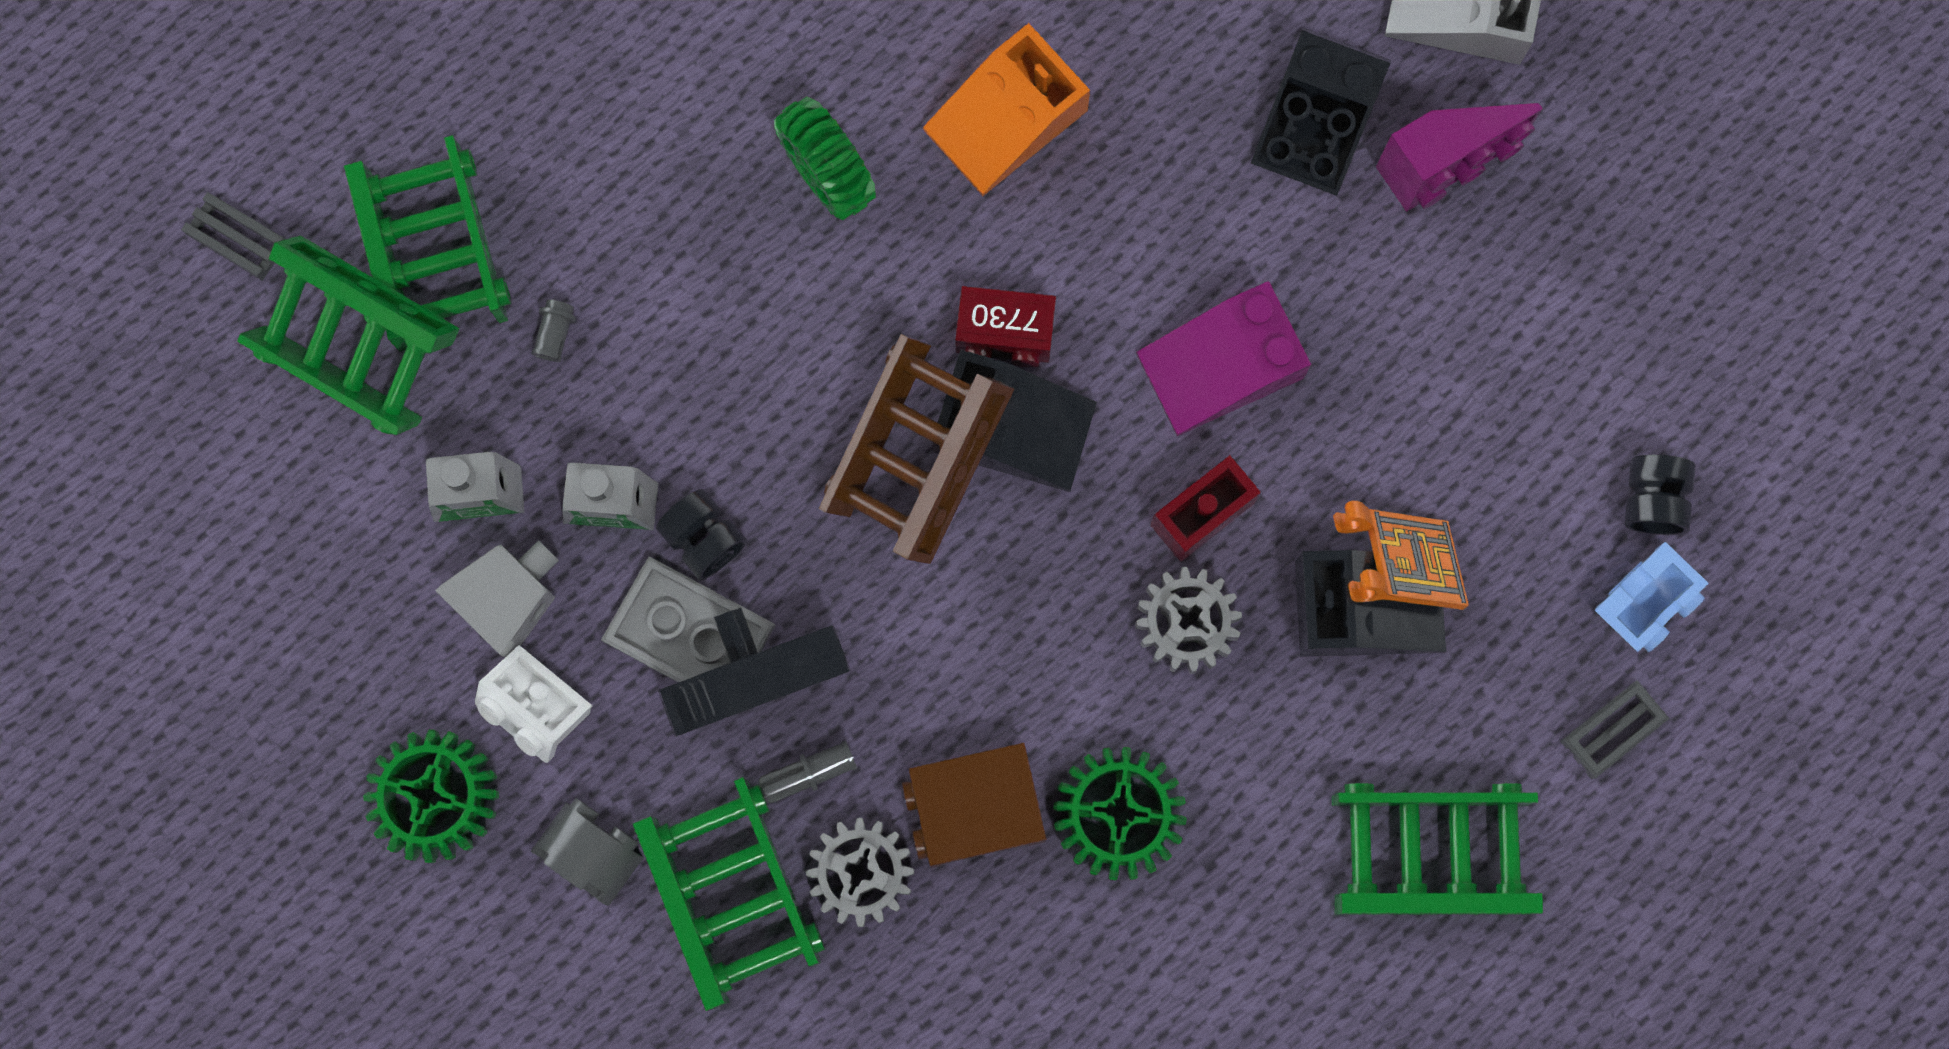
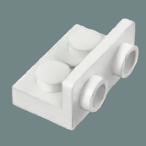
(530, 703)

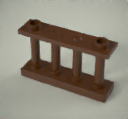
(954, 467)

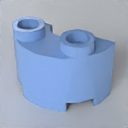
(1651, 596)

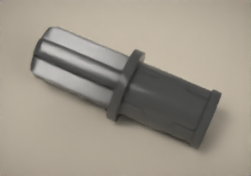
(807, 772)

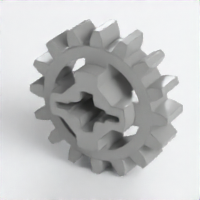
(1205, 636)
(881, 880)

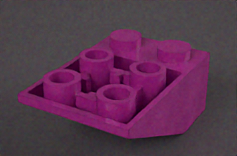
(1450, 148)

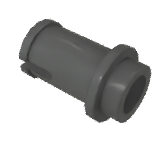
(553, 330)

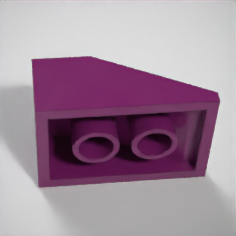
(1224, 359)

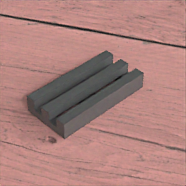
(203, 217)
(1583, 755)

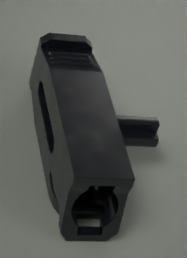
(750, 675)

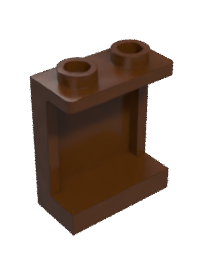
(974, 805)

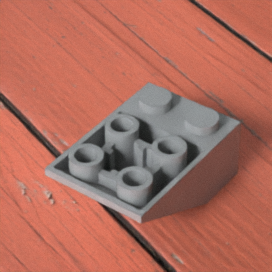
(1474, 27)

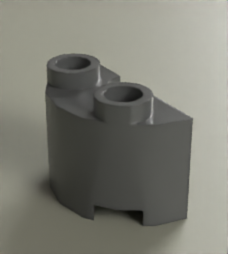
(587, 853)

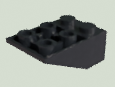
(1320, 111)
(1039, 429)
(1341, 627)

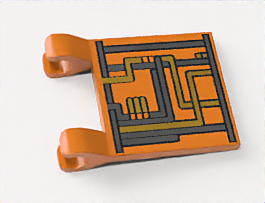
(1411, 557)

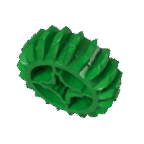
(825, 158)
(438, 774)
(1161, 818)

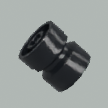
(1660, 494)
(689, 522)

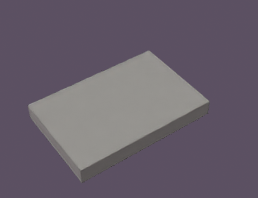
(672, 623)

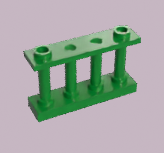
(381, 233)
(382, 311)
(680, 886)
(1412, 894)

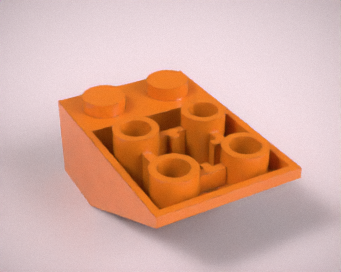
(1008, 110)

